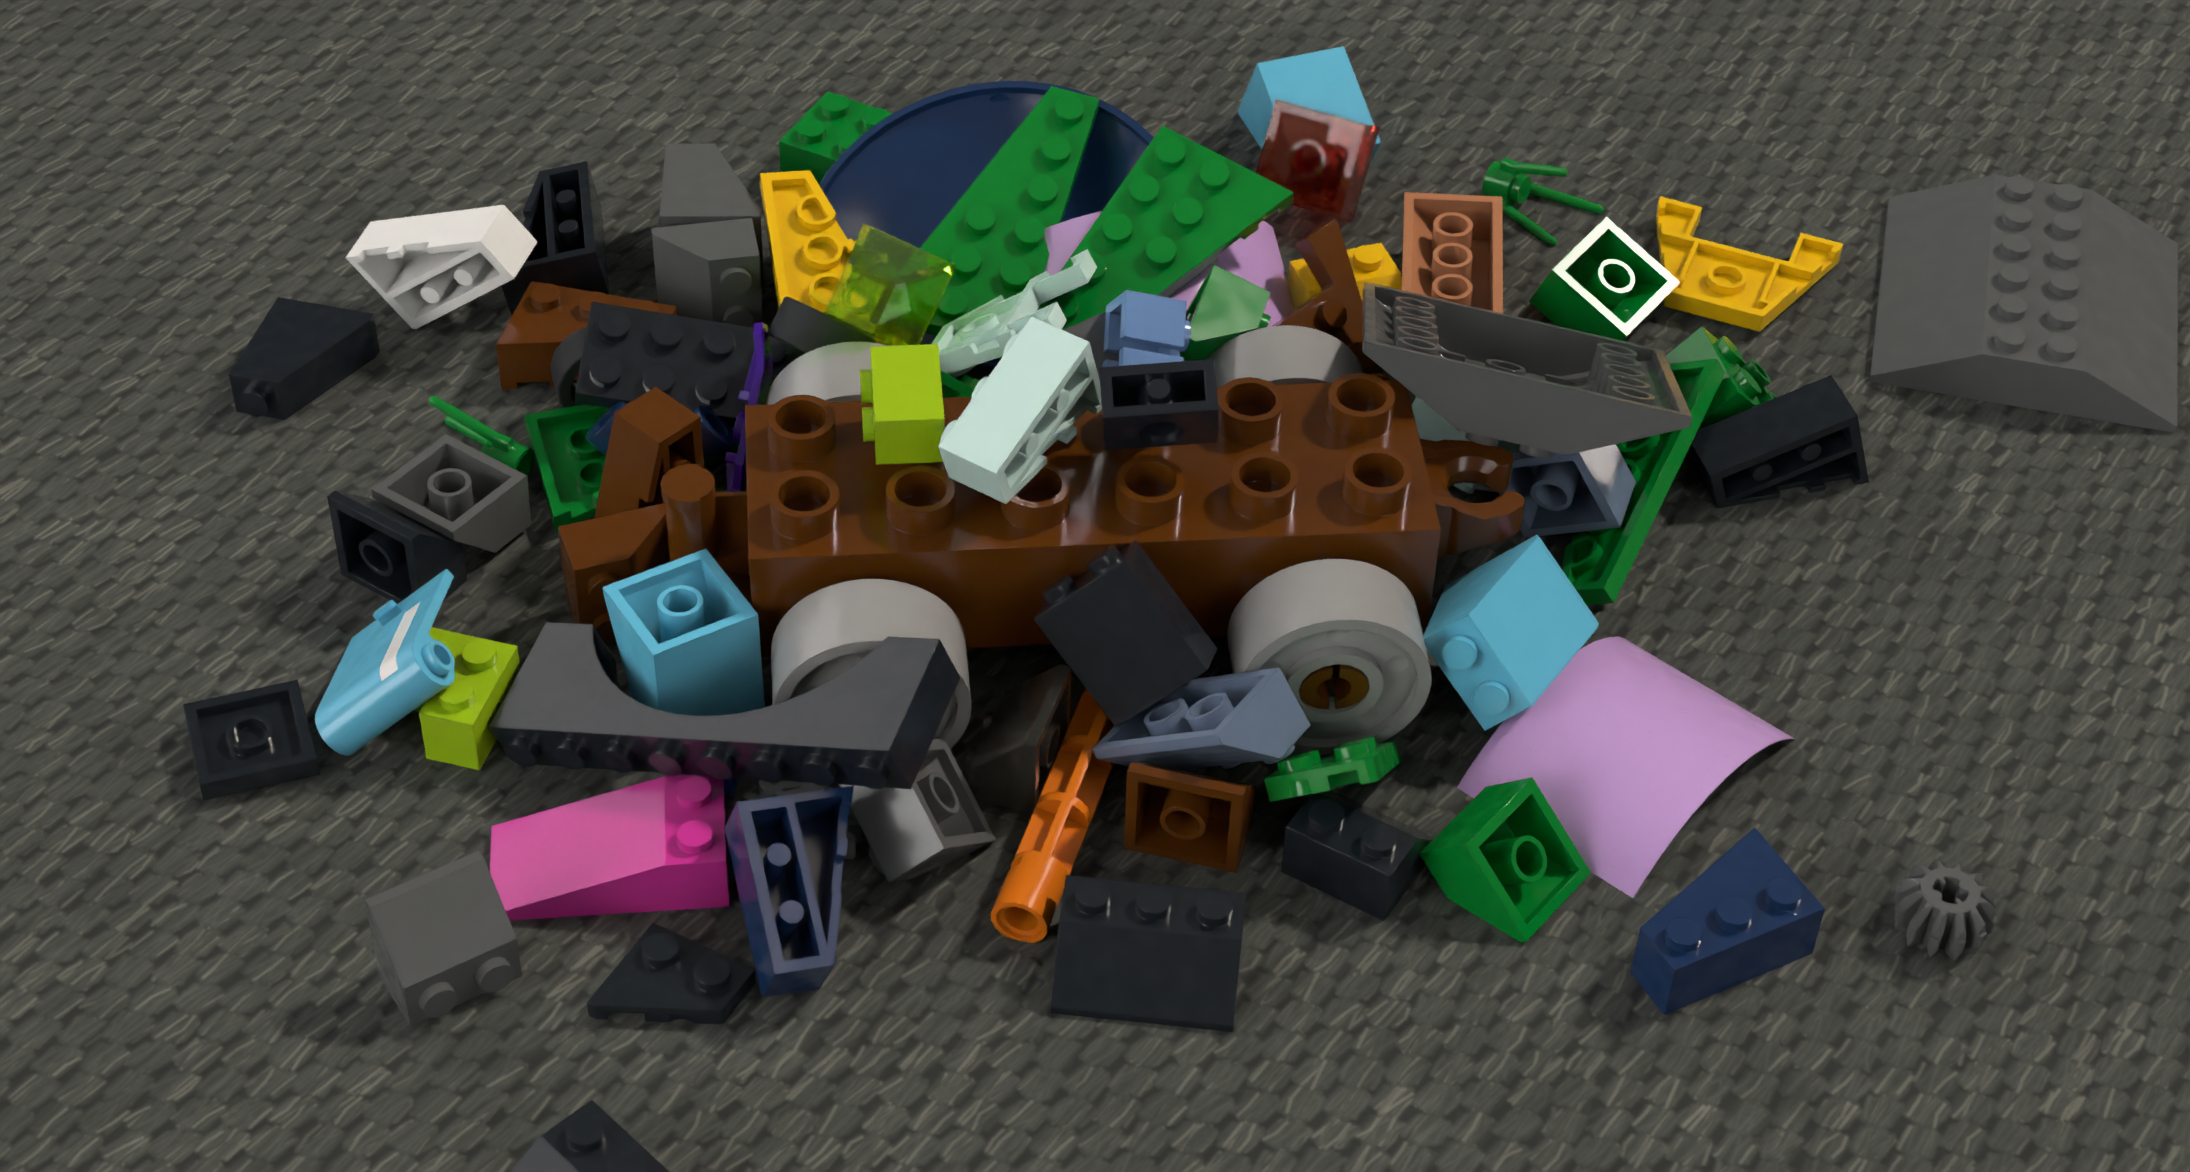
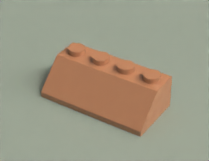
(1454, 248)

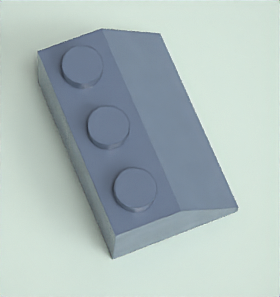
(1212, 724)

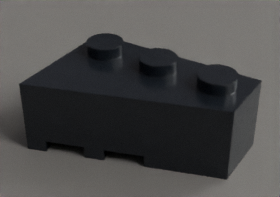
(569, 234)
(1780, 446)

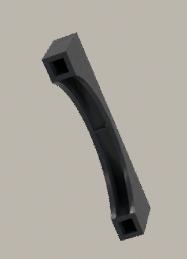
(853, 730)

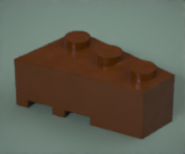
(541, 324)
(643, 445)

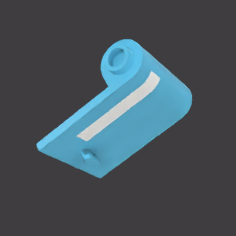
(387, 670)

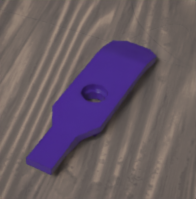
(754, 393)

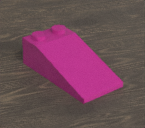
(617, 852)

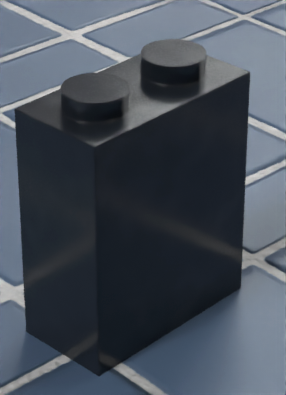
(1124, 632)

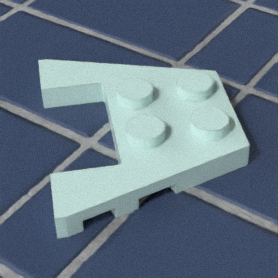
(986, 330)

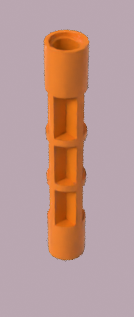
(1055, 828)

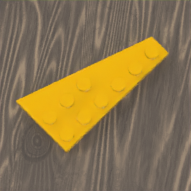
(802, 237)

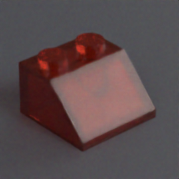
(1318, 158)

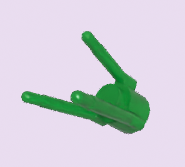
(1511, 183)
(495, 444)

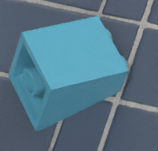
(1313, 80)
(1508, 631)
(687, 638)

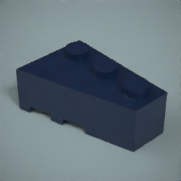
(789, 883)
(1727, 927)

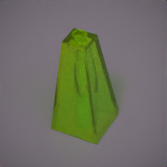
(888, 288)

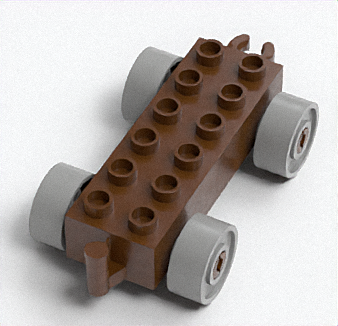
(1289, 535)

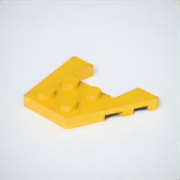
(1730, 281)

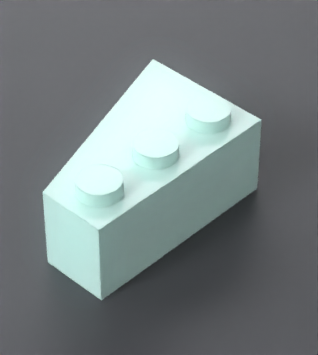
(1021, 410)

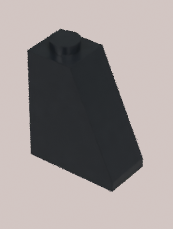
(300, 356)

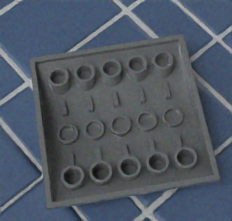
(2029, 301)
(1520, 375)

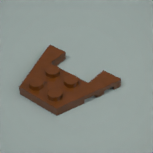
(1338, 303)

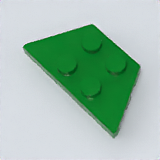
(1351, 763)

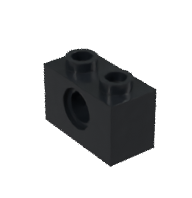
(1159, 404)

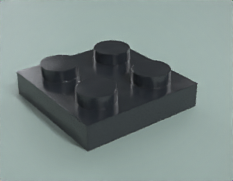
(251, 740)

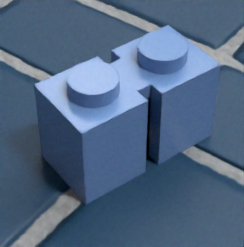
(1145, 329)

